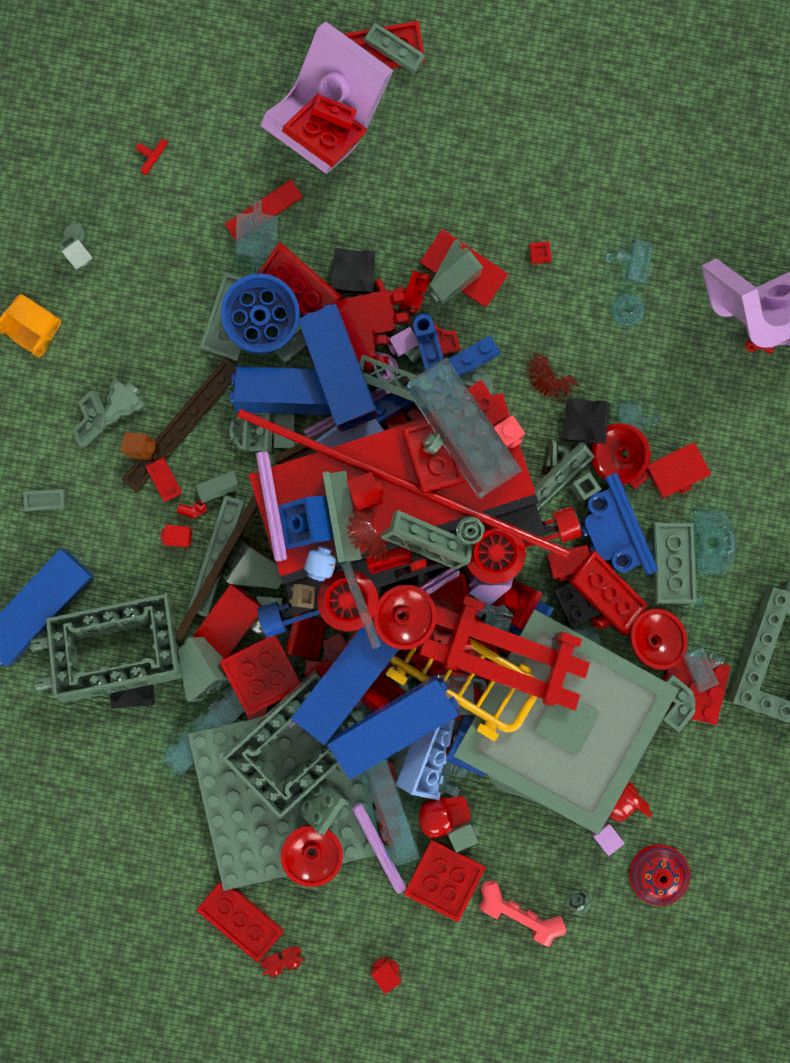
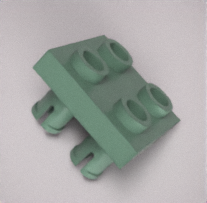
(322, 806)

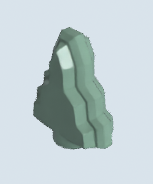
(122, 401)

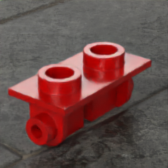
(417, 285)
(275, 965)

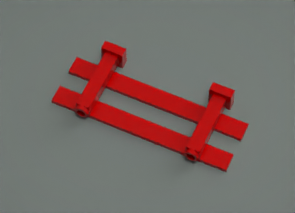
(465, 626)

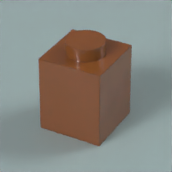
(138, 446)

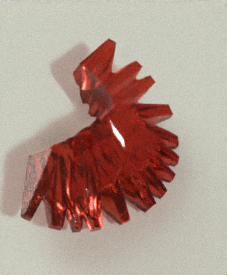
(548, 379)
(366, 535)

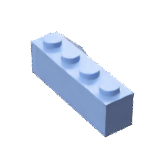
(424, 763)

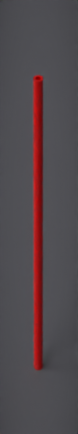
(389, 477)

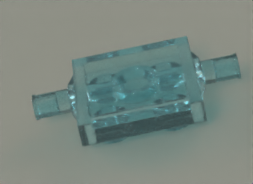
(255, 234)

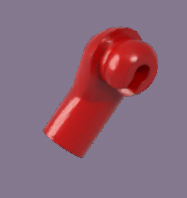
(751, 347)
(193, 511)
(600, 622)

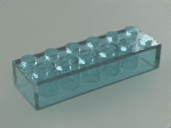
(463, 428)

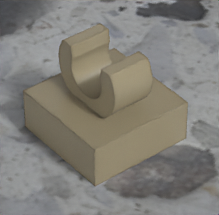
(303, 596)

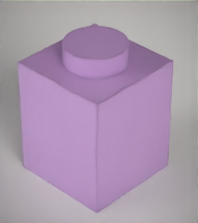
(402, 343)
(608, 839)

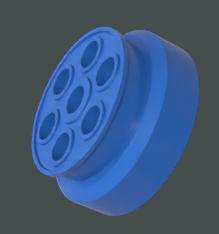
(283, 299)

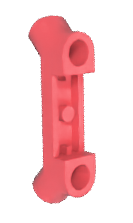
(494, 905)

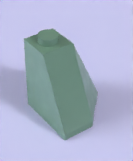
(455, 273)
(251, 568)
(201, 669)

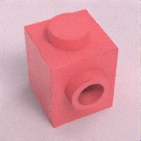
(510, 432)

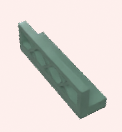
(384, 384)
(340, 510)
(427, 540)

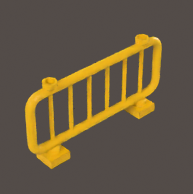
(492, 722)

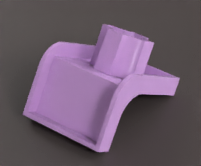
(337, 71)
(761, 308)

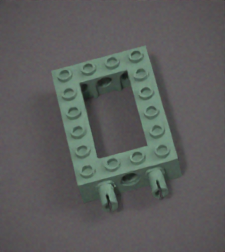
(64, 630)
(757, 655)
(243, 759)

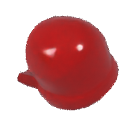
(628, 803)
(442, 815)

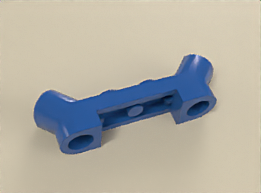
(427, 340)

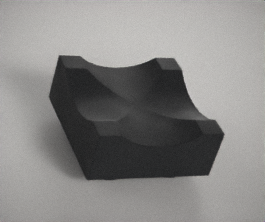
(353, 271)
(586, 421)
(574, 605)
(133, 697)

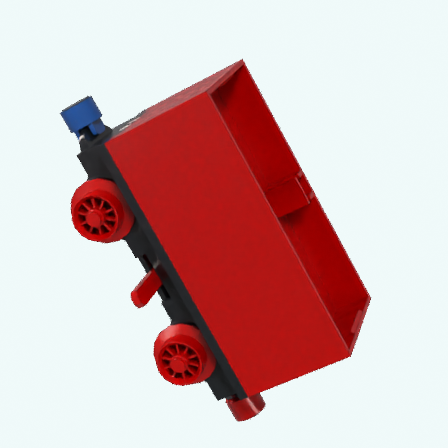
(492, 560)

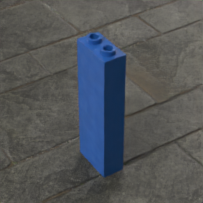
(338, 368)
(278, 391)
(40, 599)
(343, 686)
(394, 726)

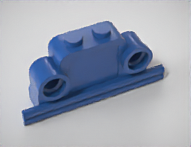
(615, 530)

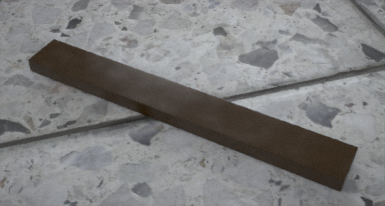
(183, 422)
(217, 568)

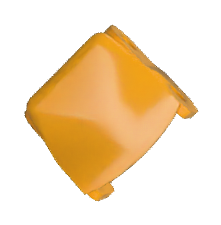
(29, 325)

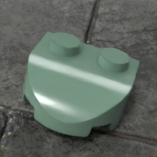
(250, 436)

